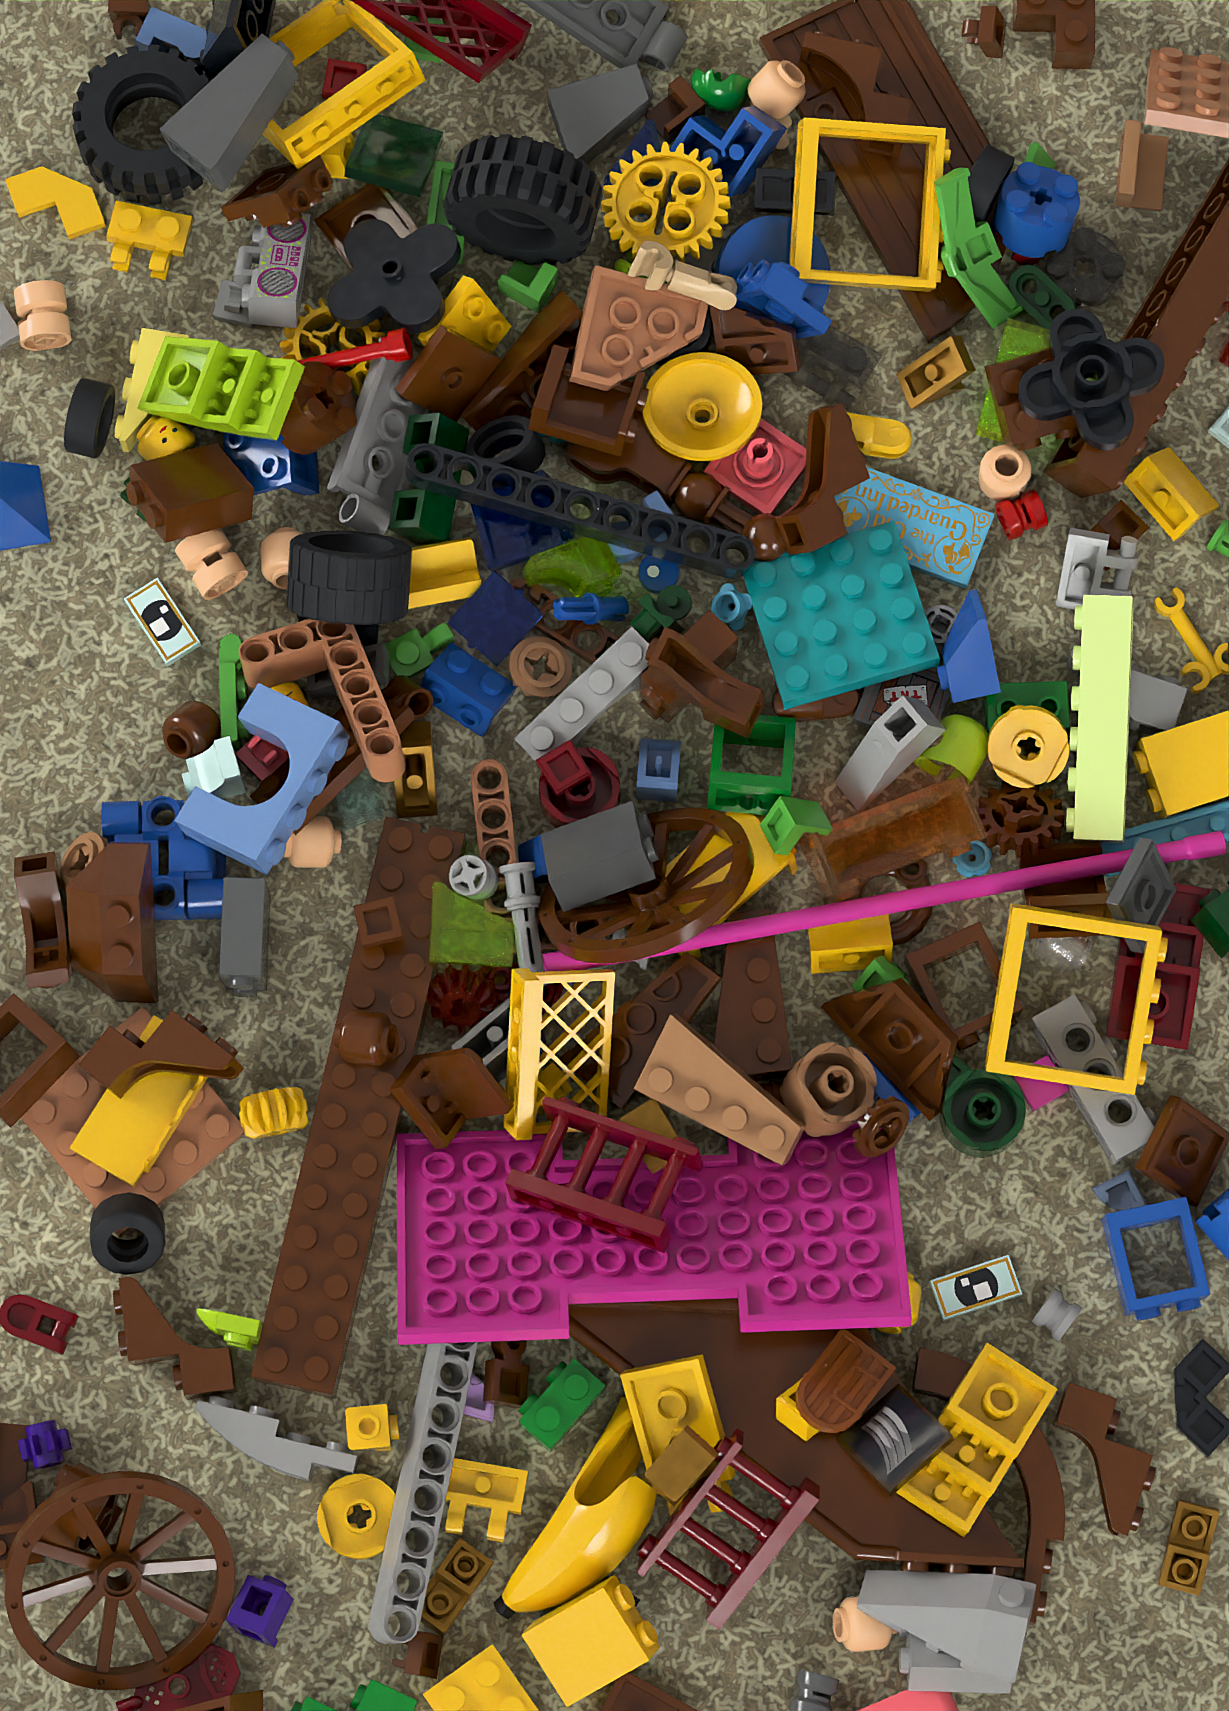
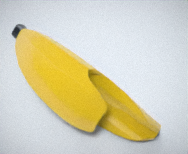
(590, 1528)

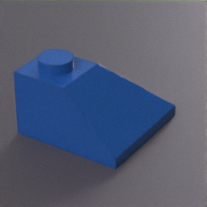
(22, 506)
(968, 654)

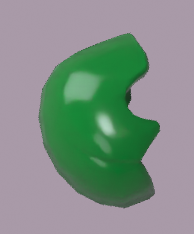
(720, 94)

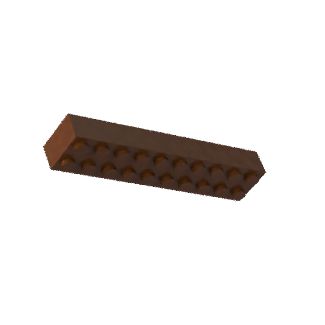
(1175, 318)

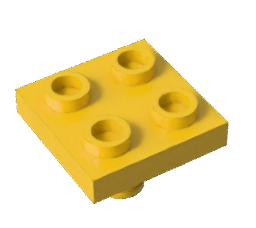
(471, 315)

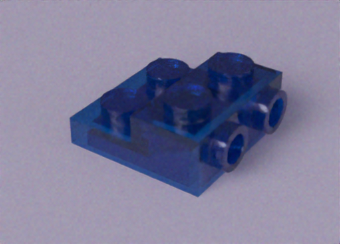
(512, 539)

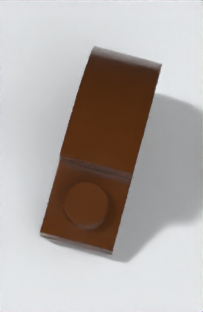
(43, 920)

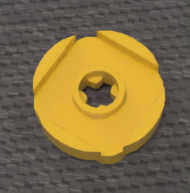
(1034, 768)
(339, 1504)

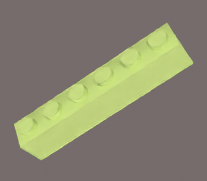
(1102, 719)

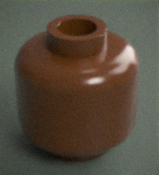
(191, 729)
(366, 1037)

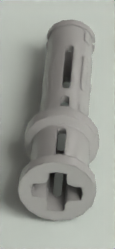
(523, 904)

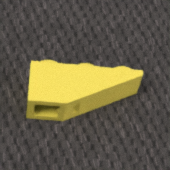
(143, 356)

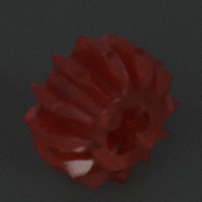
(462, 997)

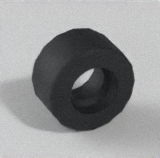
(127, 1255)

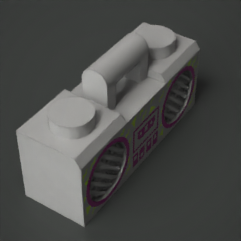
(277, 285)

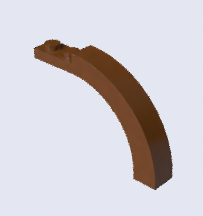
(938, 1377)

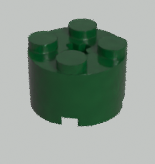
(983, 1136)

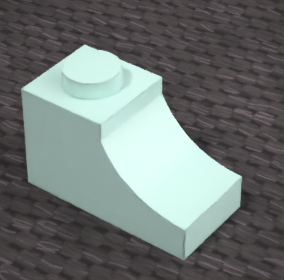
(215, 771)

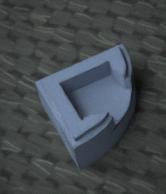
(1120, 1192)

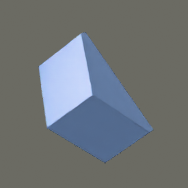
(658, 770)

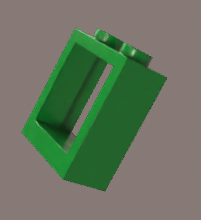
(729, 789)

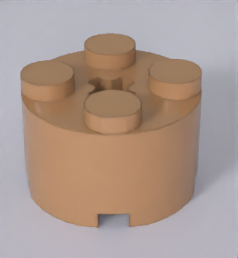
(829, 1088)

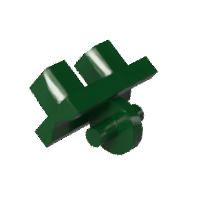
(671, 605)

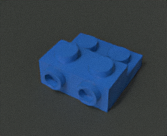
(777, 295)

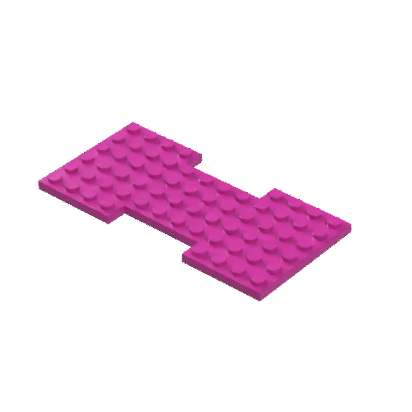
(791, 1240)

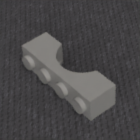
(588, 697)

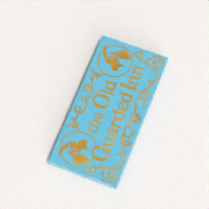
(936, 531)

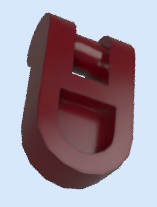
(23, 1316)

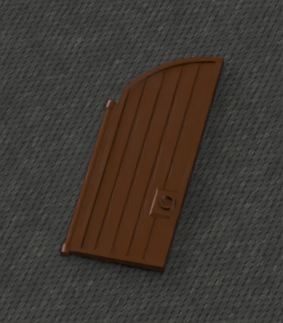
(879, 187)

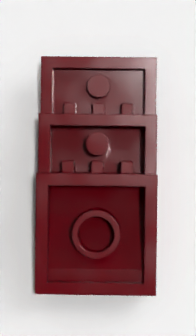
(1178, 975)

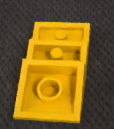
(989, 1424)

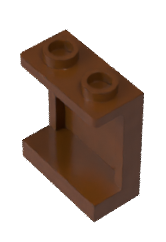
(584, 413)
(1078, 896)

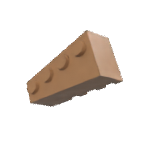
(711, 1089)

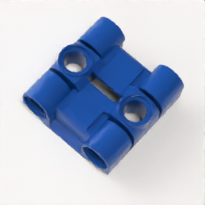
(194, 868)

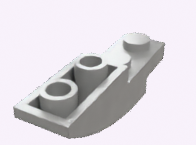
(258, 1437)

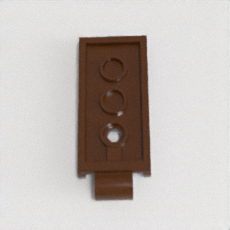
(405, 703)

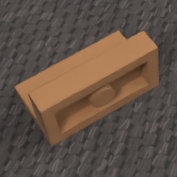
(1141, 168)

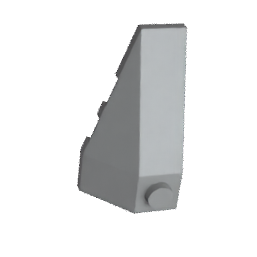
(962, 1614)

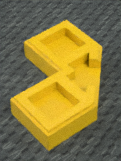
(45, 188)

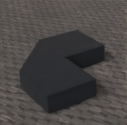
(1194, 1414)

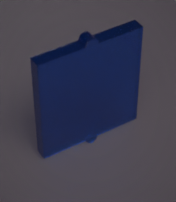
(495, 618)

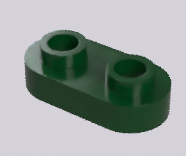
(1045, 298)

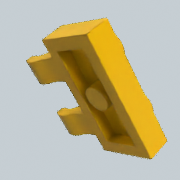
(147, 229)
(484, 1487)

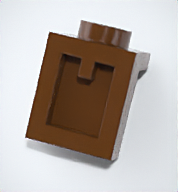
(1119, 523)

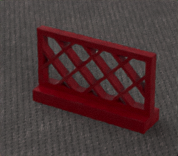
(476, 19)

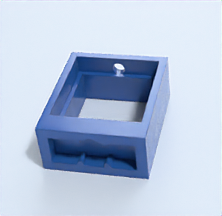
(1145, 1216)

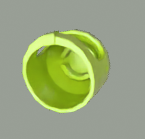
(961, 747)

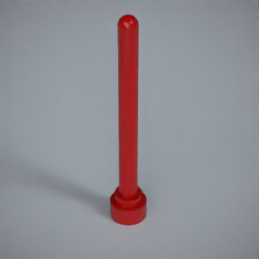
(394, 346)

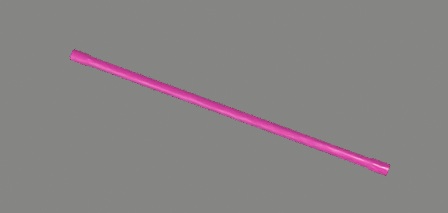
(1188, 848)

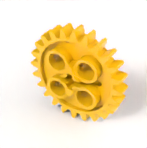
(700, 211)

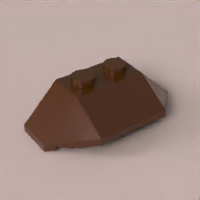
(115, 923)

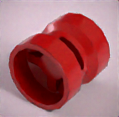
(1021, 514)

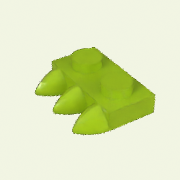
(236, 1330)

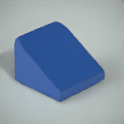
(533, 852)

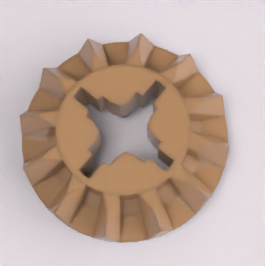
(556, 664)
(79, 855)

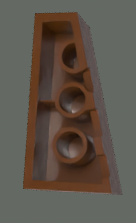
(751, 1007)

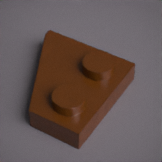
(755, 341)

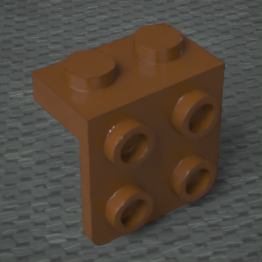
(446, 1090)

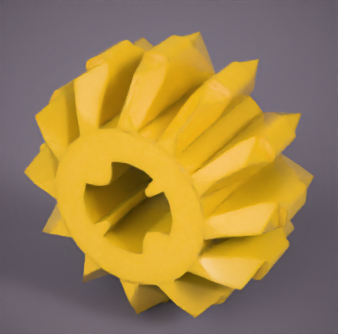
(274, 1112)

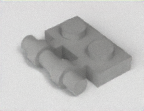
(1084, 566)

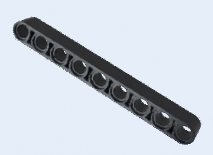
(560, 517)

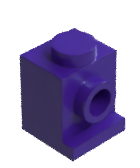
(246, 1609)

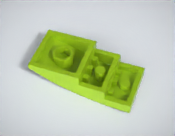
(221, 387)

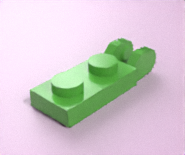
(232, 690)

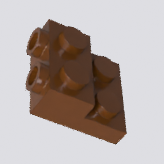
(280, 194)
(1014, 423)

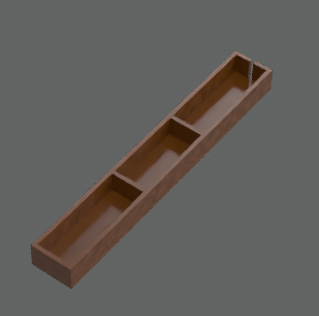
(354, 1128)

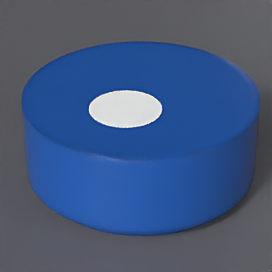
(657, 574)

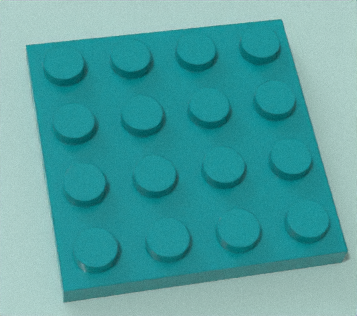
(841, 616)

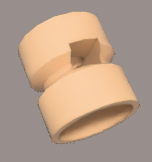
(43, 315)
(212, 562)

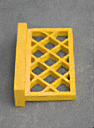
(525, 1044)

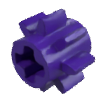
(44, 1444)

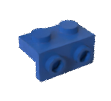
(467, 689)

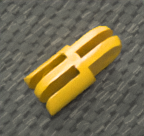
(881, 436)

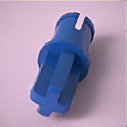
(591, 608)

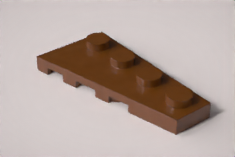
(641, 1020)

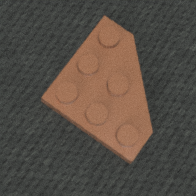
(630, 328)

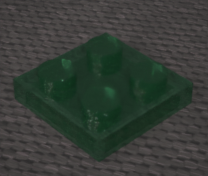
(394, 154)

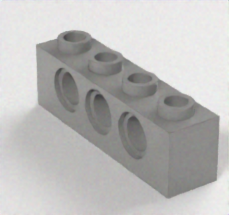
(1073, 1017)

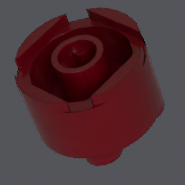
(602, 792)

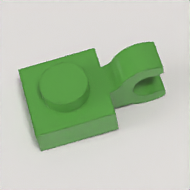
(412, 654)

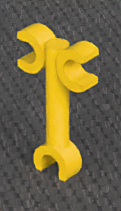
(1207, 666)

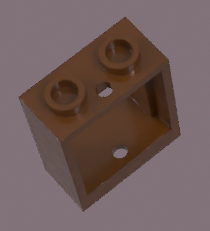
(943, 950)
(43, 1071)

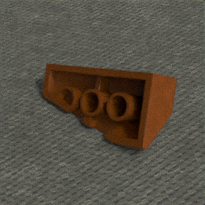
(518, 376)

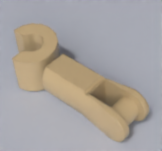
(656, 263)

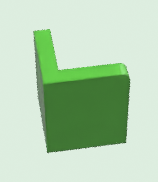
(528, 284)
(789, 821)

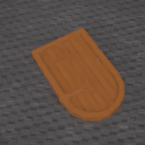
(841, 1384)

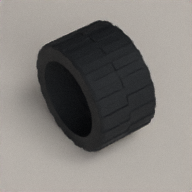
(349, 577)

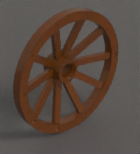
(658, 900)
(120, 1587)

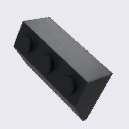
(233, 29)

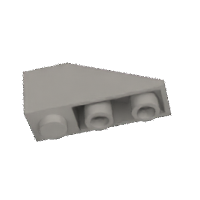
(1153, 701)
(888, 750)

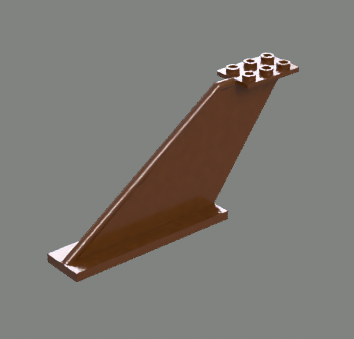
(746, 1379)

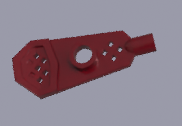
(198, 1681)

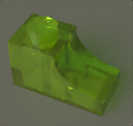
(576, 566)

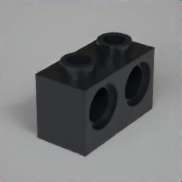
(776, 188)

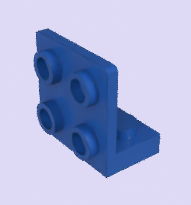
(271, 465)

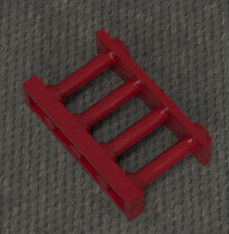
(609, 1212)
(744, 1565)

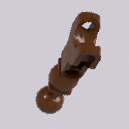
(695, 494)

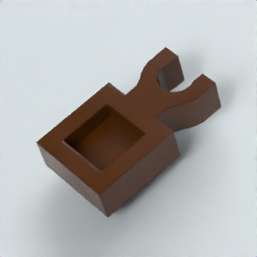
(505, 1377)

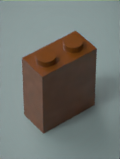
(190, 492)
(713, 641)

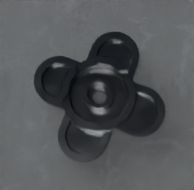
(394, 276)
(1082, 353)

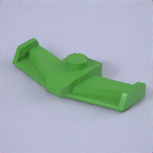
(971, 249)

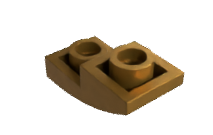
(1188, 1547)
(453, 1586)

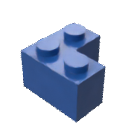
(738, 150)

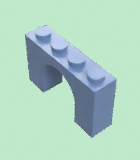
(259, 832)

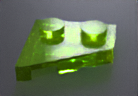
(467, 932)

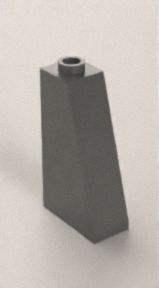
(232, 111)

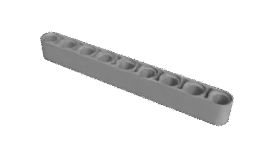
(431, 1481)

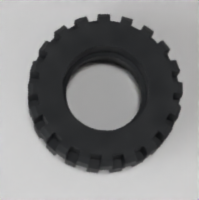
(108, 93)
(523, 199)

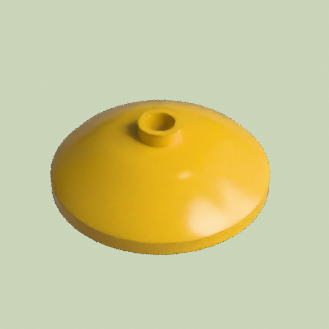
(708, 388)

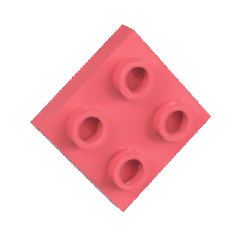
(762, 469)

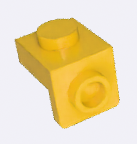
(371, 1427)

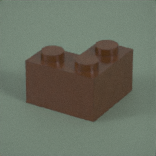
(1071, 28)

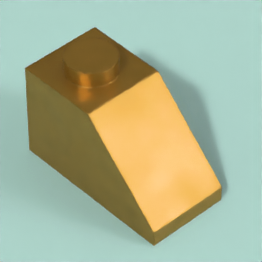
(417, 785)

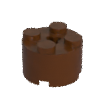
(319, 410)
(68, 1528)

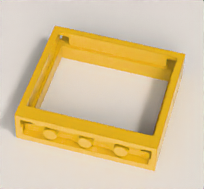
(356, 101)
(804, 201)
(1147, 993)

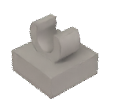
(229, 305)

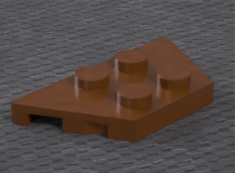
(900, 1039)

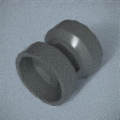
(813, 1682)

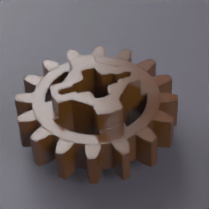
(1021, 818)

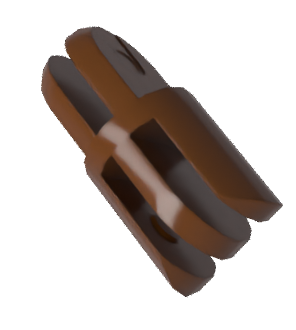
(827, 708)

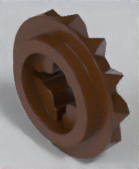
(891, 1117)

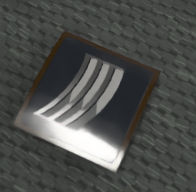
(895, 1439)

